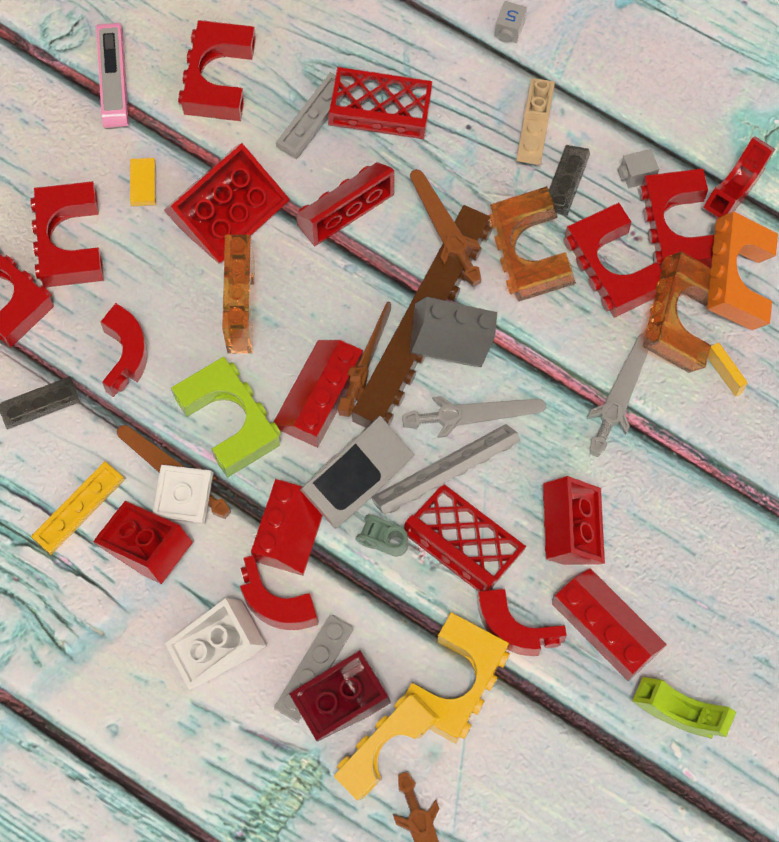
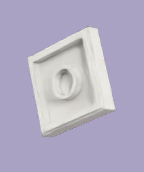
(183, 493)

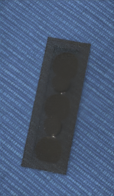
(568, 177)
(38, 402)

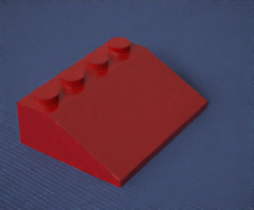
(227, 200)

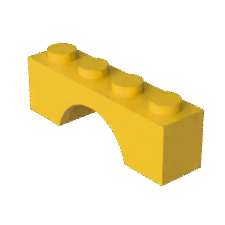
(361, 771)

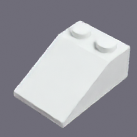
(215, 643)

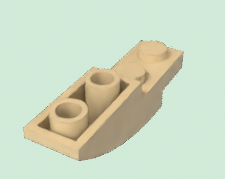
(535, 121)

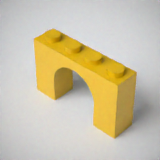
(485, 655)

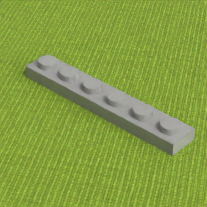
(445, 469)

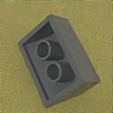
(452, 331)

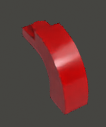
(741, 180)
(126, 330)
(277, 612)
(521, 639)

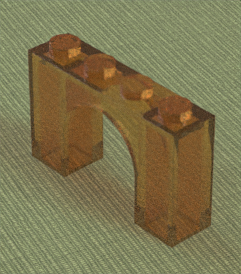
(511, 219)
(238, 276)
(665, 332)

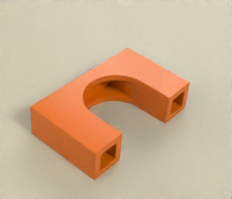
(727, 292)

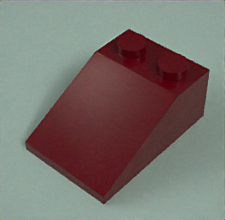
(340, 697)

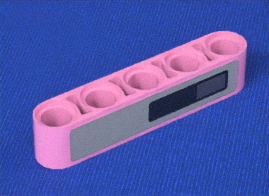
(112, 75)

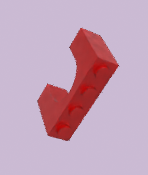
(211, 42)
(665, 192)
(51, 208)
(617, 291)
(26, 306)

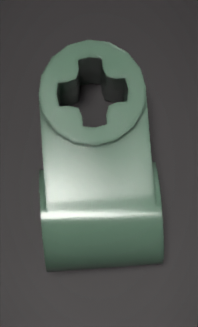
(378, 533)

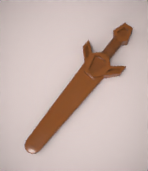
(454, 242)
(359, 372)
(157, 457)
(419, 822)

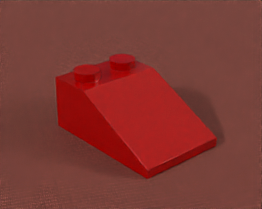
(144, 541)

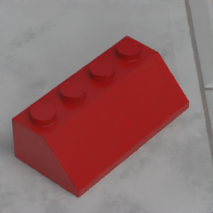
(346, 202)
(318, 391)
(608, 623)

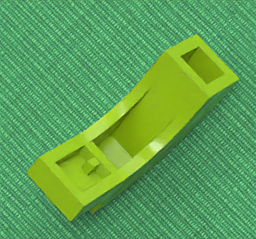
(682, 711)

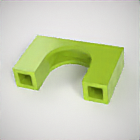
(218, 383)

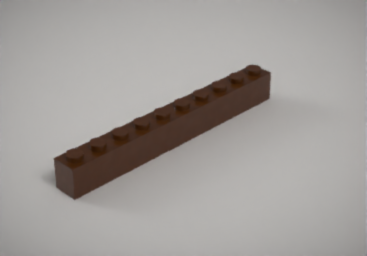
(397, 363)

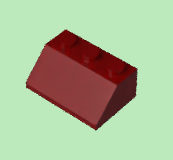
(573, 522)
(287, 529)

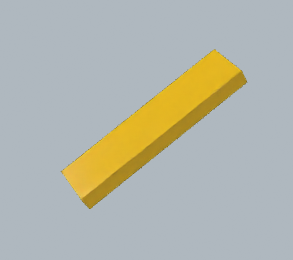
(77, 508)

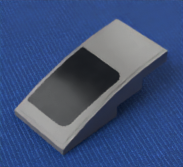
(357, 472)

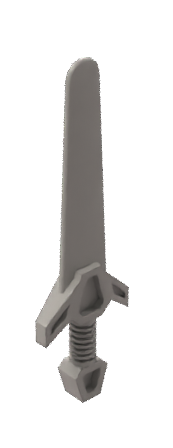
(614, 408)
(454, 415)

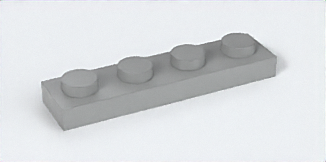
(309, 118)
(316, 661)

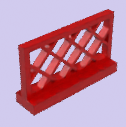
(371, 120)
(455, 558)

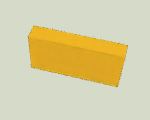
(142, 182)
(727, 369)

